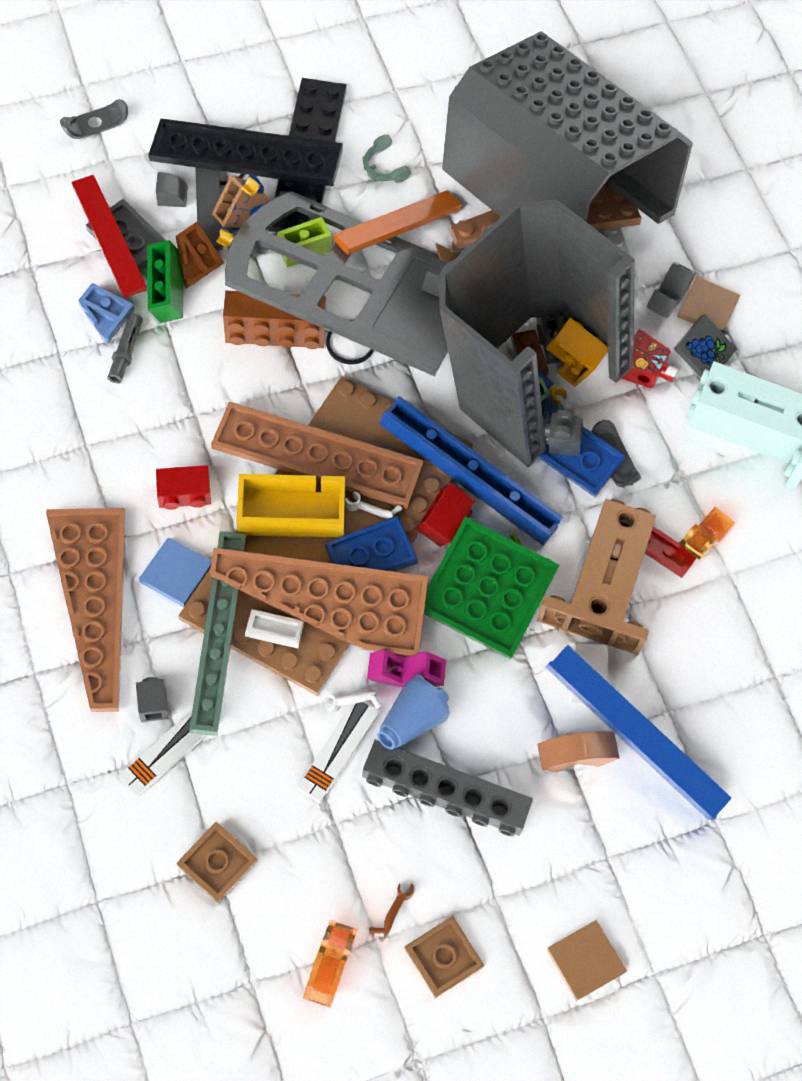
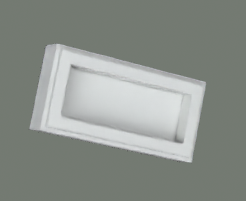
(274, 628)

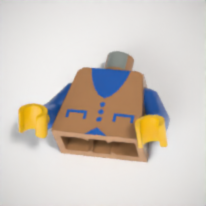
(237, 204)

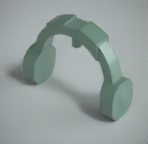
(380, 144)

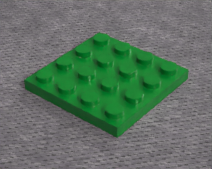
(488, 587)

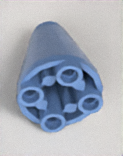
(414, 712)

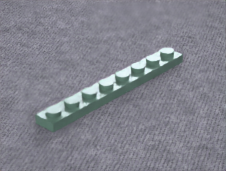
(216, 647)

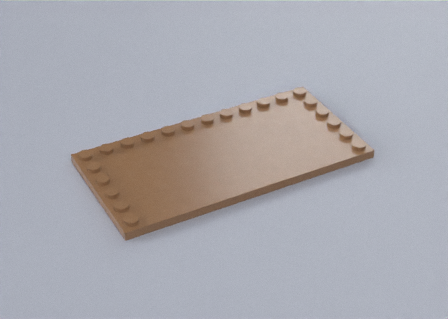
(355, 414)

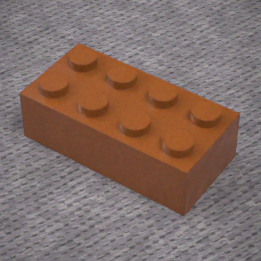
(261, 324)

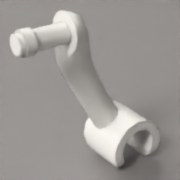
(370, 508)
(351, 699)

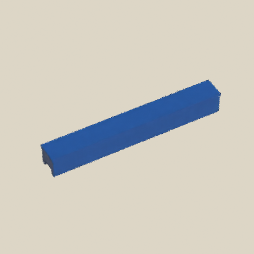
(471, 470)
(639, 733)

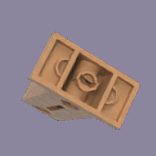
(606, 581)

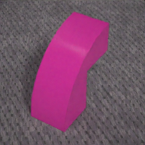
(396, 670)

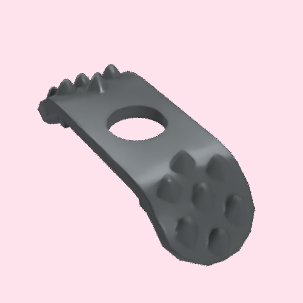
(111, 117)
(626, 473)

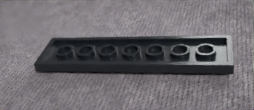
(318, 118)
(246, 152)

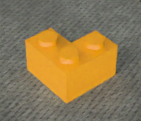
(577, 351)

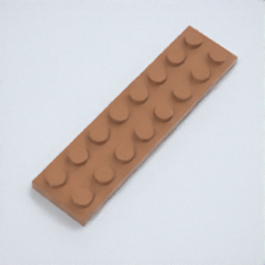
(317, 453)

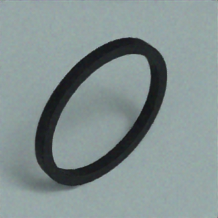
(342, 360)

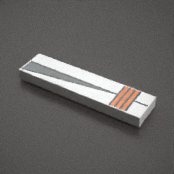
(338, 751)
(160, 756)

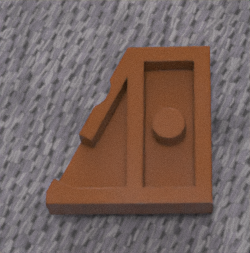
(196, 255)

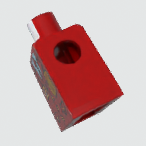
(649, 361)

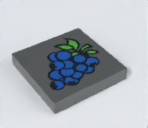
(704, 345)

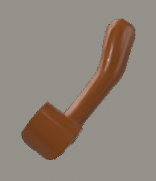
(395, 907)

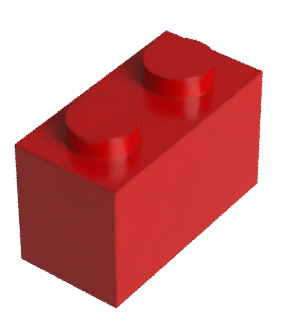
(183, 487)
(445, 515)

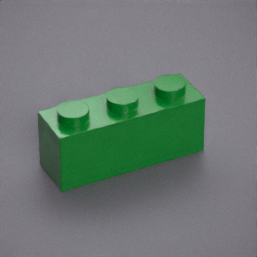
(164, 282)

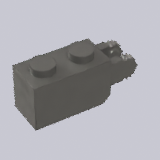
(564, 433)

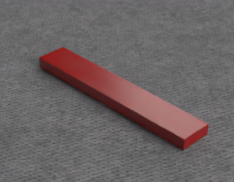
(109, 236)

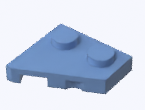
(105, 310)

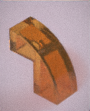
(708, 534)
(330, 963)

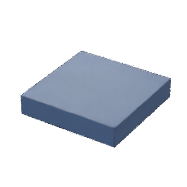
(175, 572)

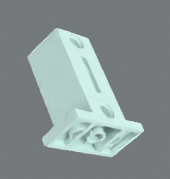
(750, 415)

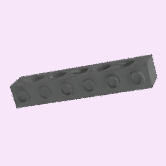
(462, 784)

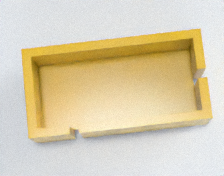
(290, 505)

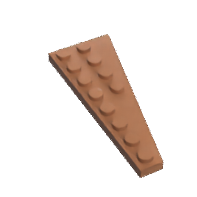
(91, 570)

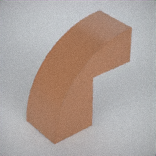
(582, 748)

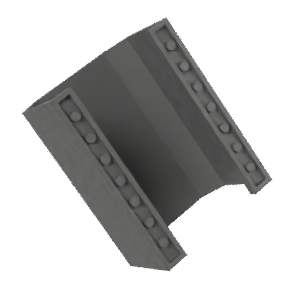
(556, 129)
(525, 267)

